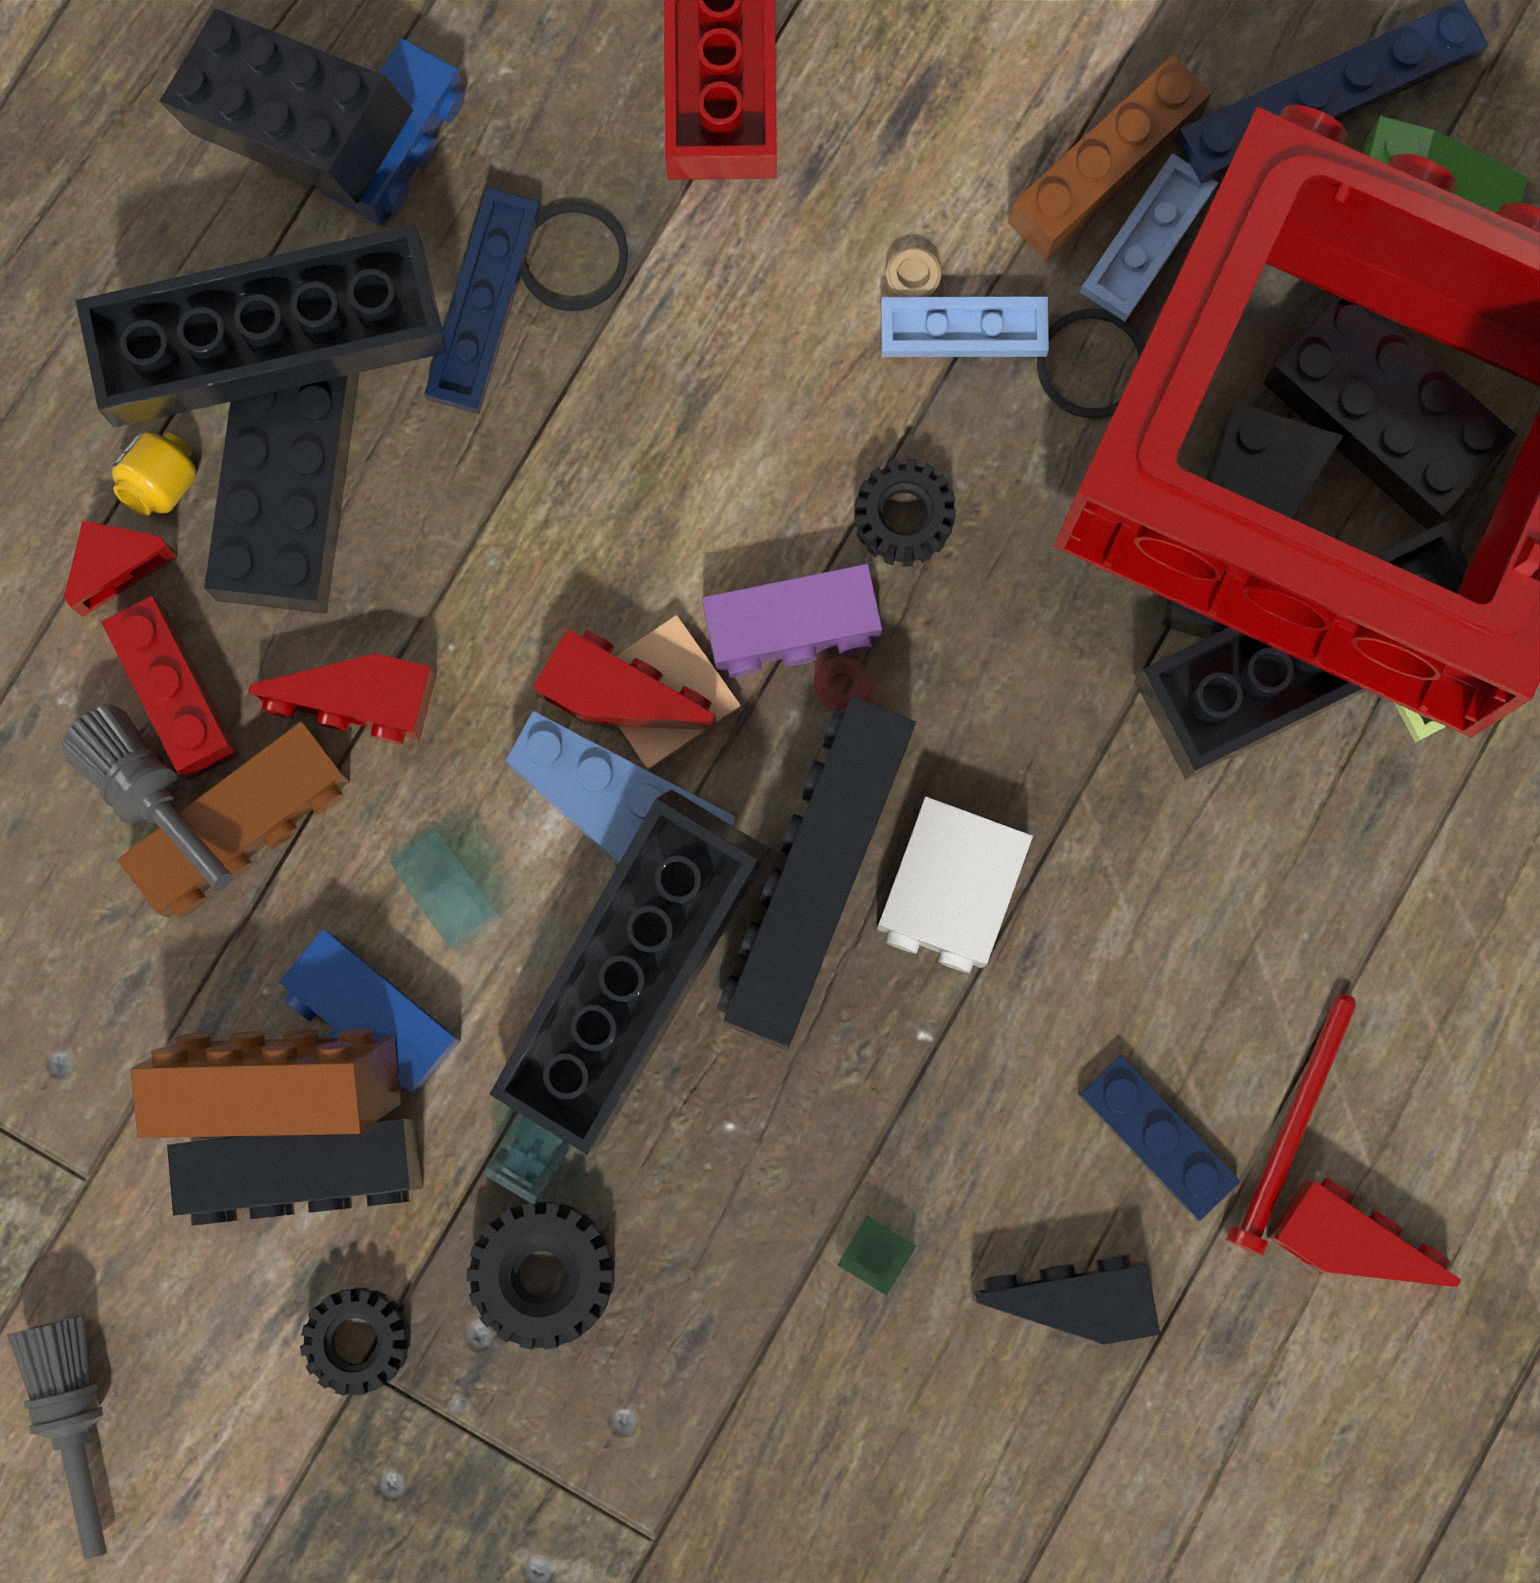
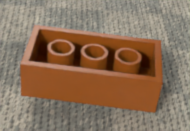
(266, 1085)

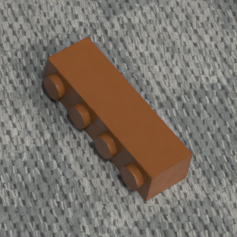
(1108, 158)
(238, 819)

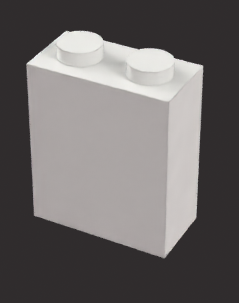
(953, 885)

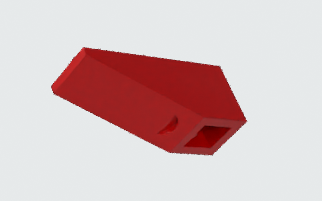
(605, 690)
(361, 691)
(1340, 1239)

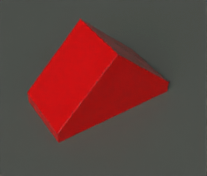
(110, 562)

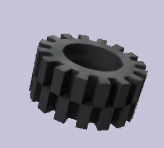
(912, 480)
(320, 1348)

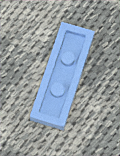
(1148, 238)
(964, 327)

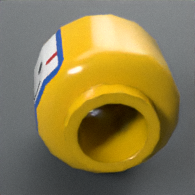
(153, 473)

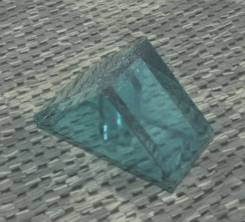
(529, 1161)

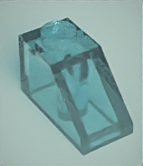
(445, 890)

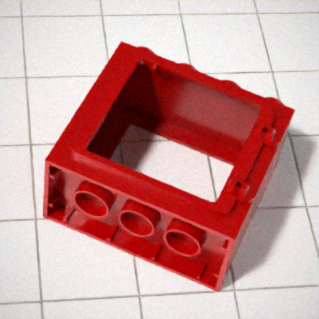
(1406, 252)

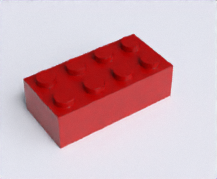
(720, 89)

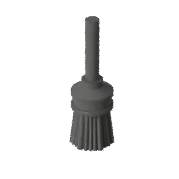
(136, 782)
(63, 1408)

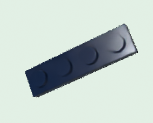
(483, 300)

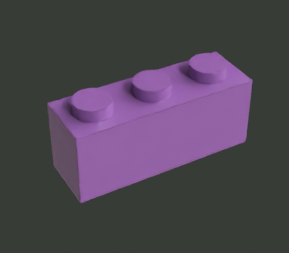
(792, 620)

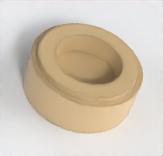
(913, 273)

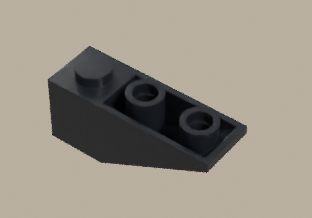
(1094, 1305)

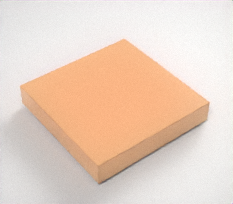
(682, 663)

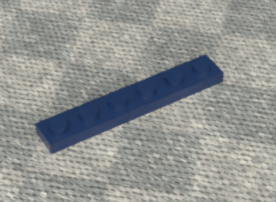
(1342, 83)

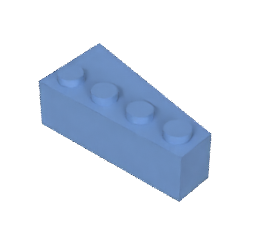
(591, 784)

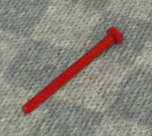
(1293, 1128)

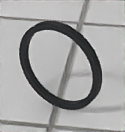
(574, 207)
(1041, 361)

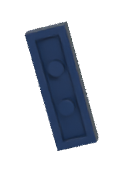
(1159, 1138)

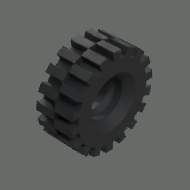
(497, 1284)

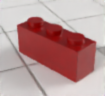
(170, 688)

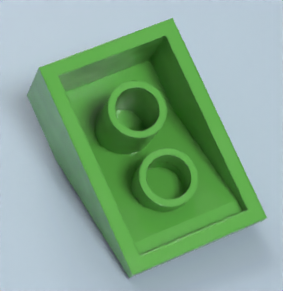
(1477, 176)

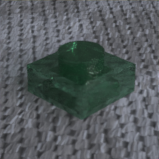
(876, 1255)

